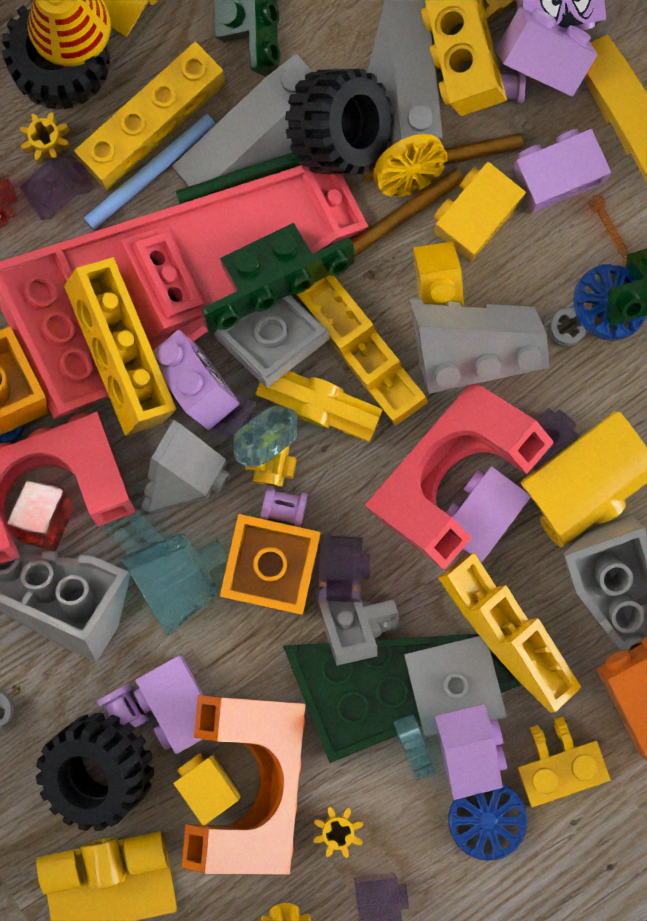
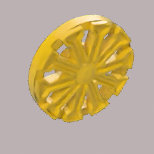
(413, 165)

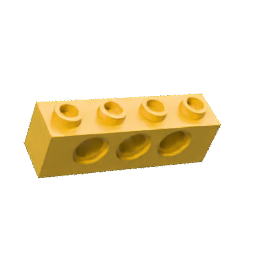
(480, 84)
(151, 116)
(119, 346)

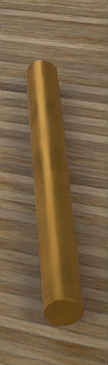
(476, 150)
(407, 210)

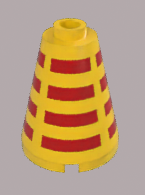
(69, 29)

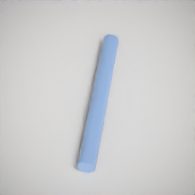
(149, 172)

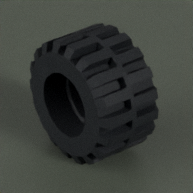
(49, 85)
(339, 121)
(71, 787)

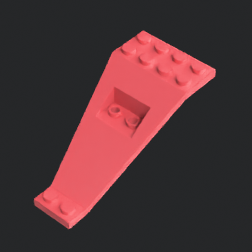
(188, 249)

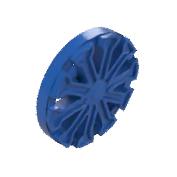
(599, 302)
(488, 822)

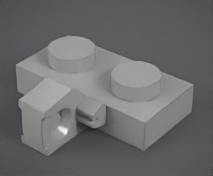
(354, 626)

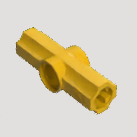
(323, 405)

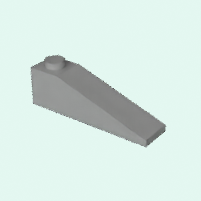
(406, 69)
(249, 132)
(183, 471)
(611, 578)
(65, 599)

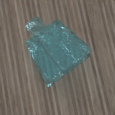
(175, 577)

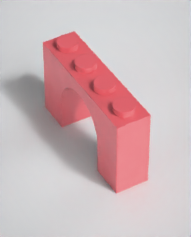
(471, 425)
(78, 447)

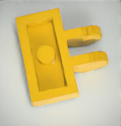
(561, 772)

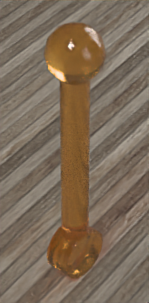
(597, 205)

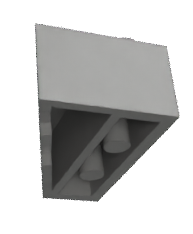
(476, 344)

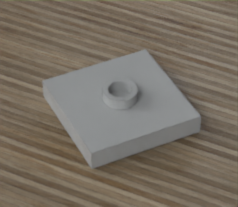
(274, 339)
(453, 680)

